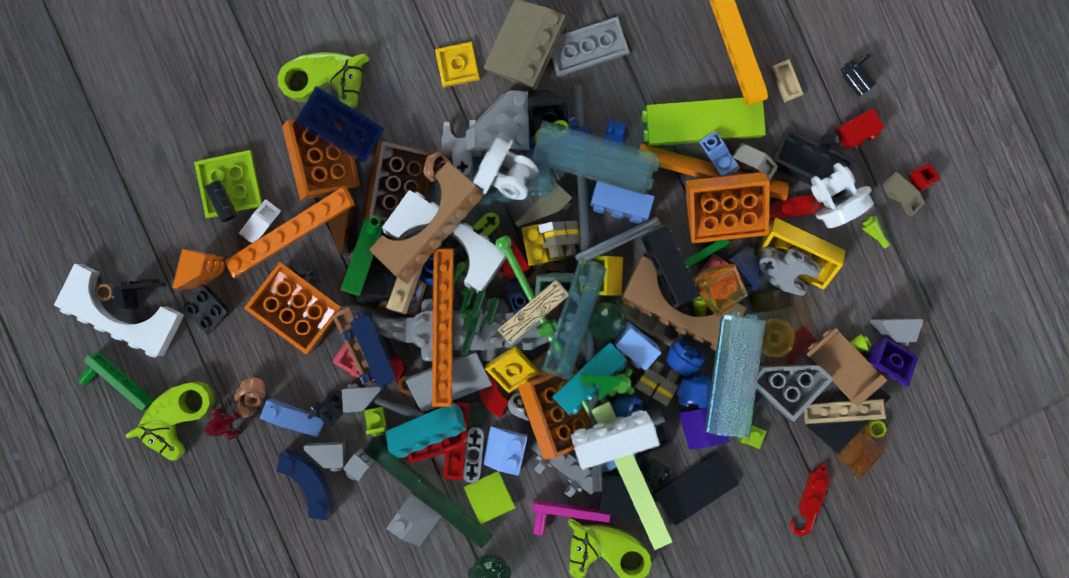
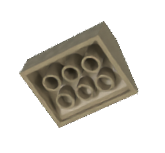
(525, 43)

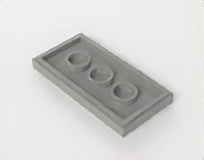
(589, 47)
(468, 377)

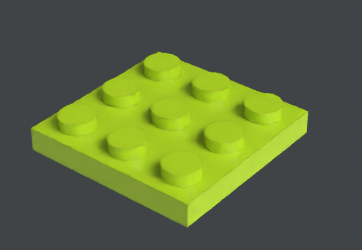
(238, 177)

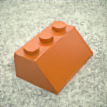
(197, 269)

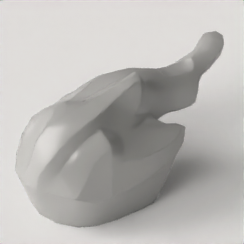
(517, 407)

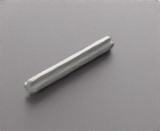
(619, 239)

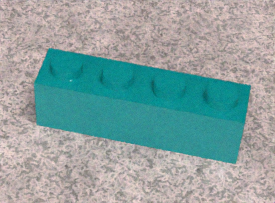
(602, 364)
(425, 431)

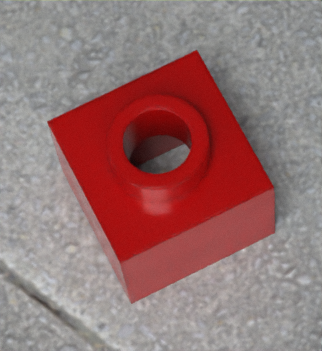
(924, 177)
(399, 366)

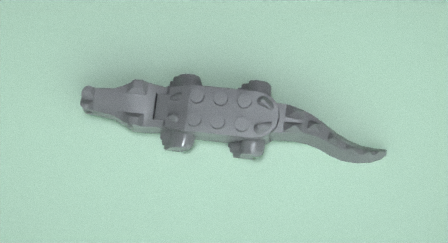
(419, 330)

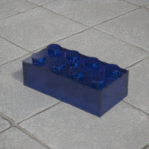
(356, 134)

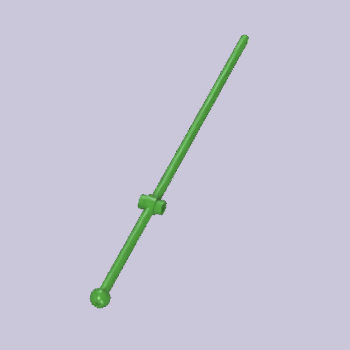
(546, 327)

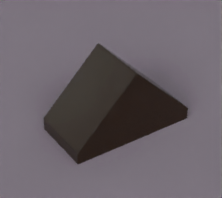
(770, 301)

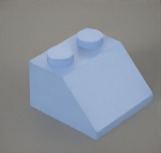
(637, 346)
(505, 450)

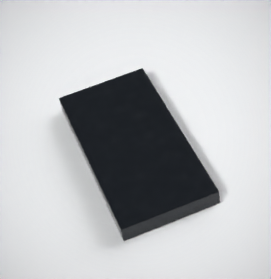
(696, 488)

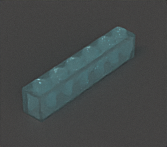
(574, 319)

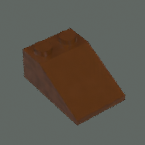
(342, 229)

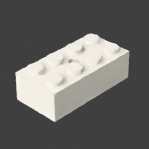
(614, 439)

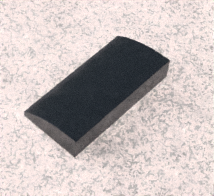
(807, 158)
(379, 279)
(839, 434)

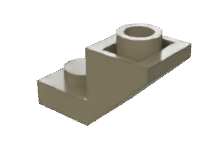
(751, 158)
(904, 192)

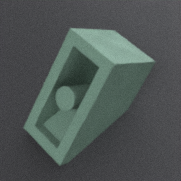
(545, 280)

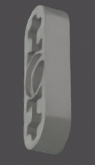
(477, 469)

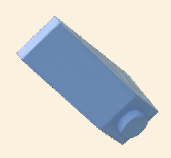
(291, 417)

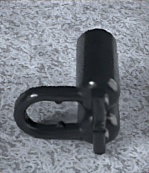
(857, 76)

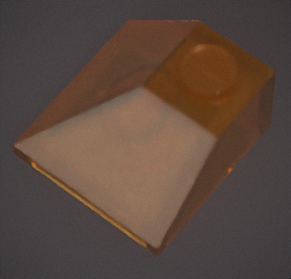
(860, 454)

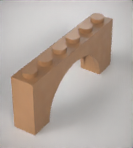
(408, 255)
(644, 294)

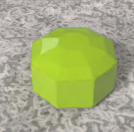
(876, 428)

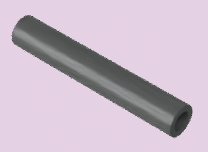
(398, 407)

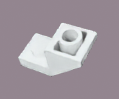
(259, 221)

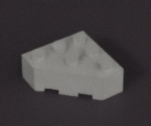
(504, 120)
(792, 386)

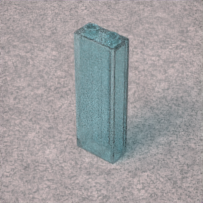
(595, 158)
(735, 375)

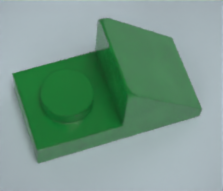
(605, 383)

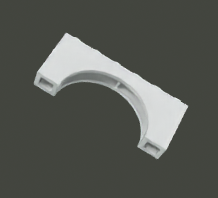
(416, 214)
(79, 299)

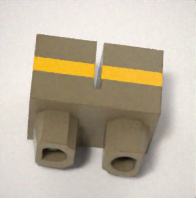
(560, 237)
(657, 386)

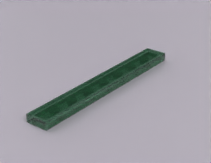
(429, 493)

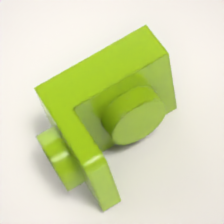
(376, 421)
(756, 437)

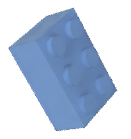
(621, 202)

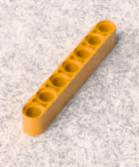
(739, 51)

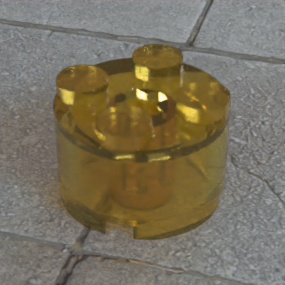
(783, 340)

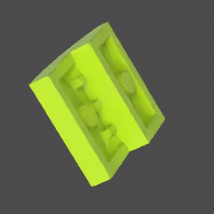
(489, 497)

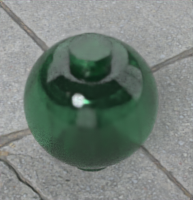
(607, 322)
(490, 567)

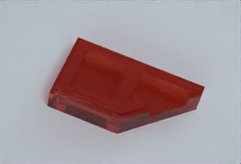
(802, 342)

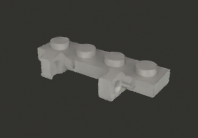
(569, 466)

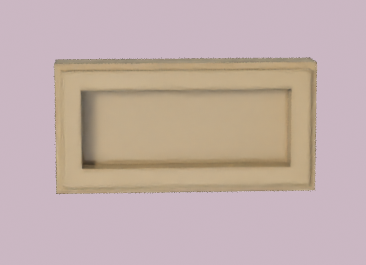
(787, 80)

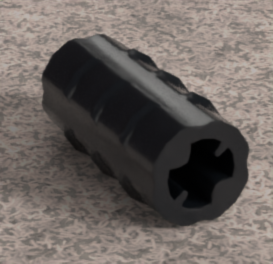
(221, 201)

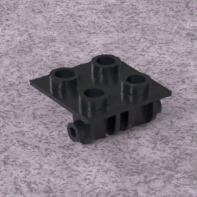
(206, 309)

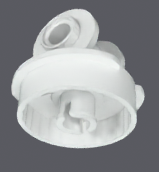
(520, 170)
(850, 206)

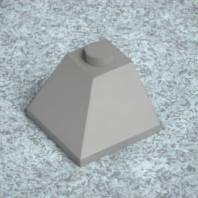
(899, 330)
(414, 521)

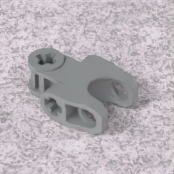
(456, 149)
(786, 268)

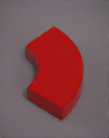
(493, 398)

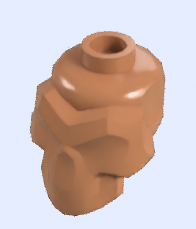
(434, 164)
(250, 396)

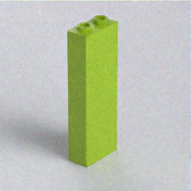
(697, 119)

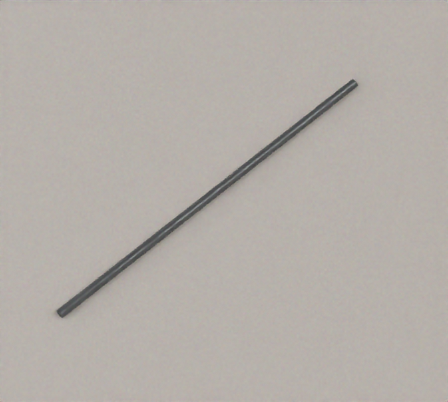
(585, 244)

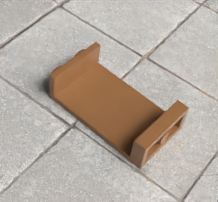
(846, 366)

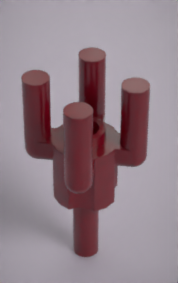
(222, 424)

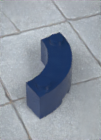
(310, 480)

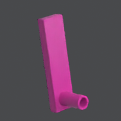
(543, 508)

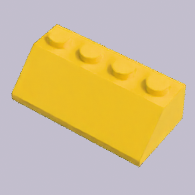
(786, 237)

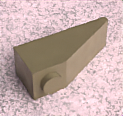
(547, 206)

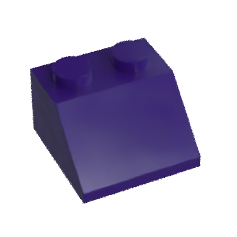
(893, 360)
(694, 427)

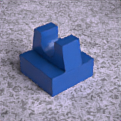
(615, 131)

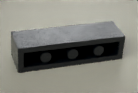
(670, 266)

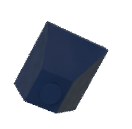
(747, 265)

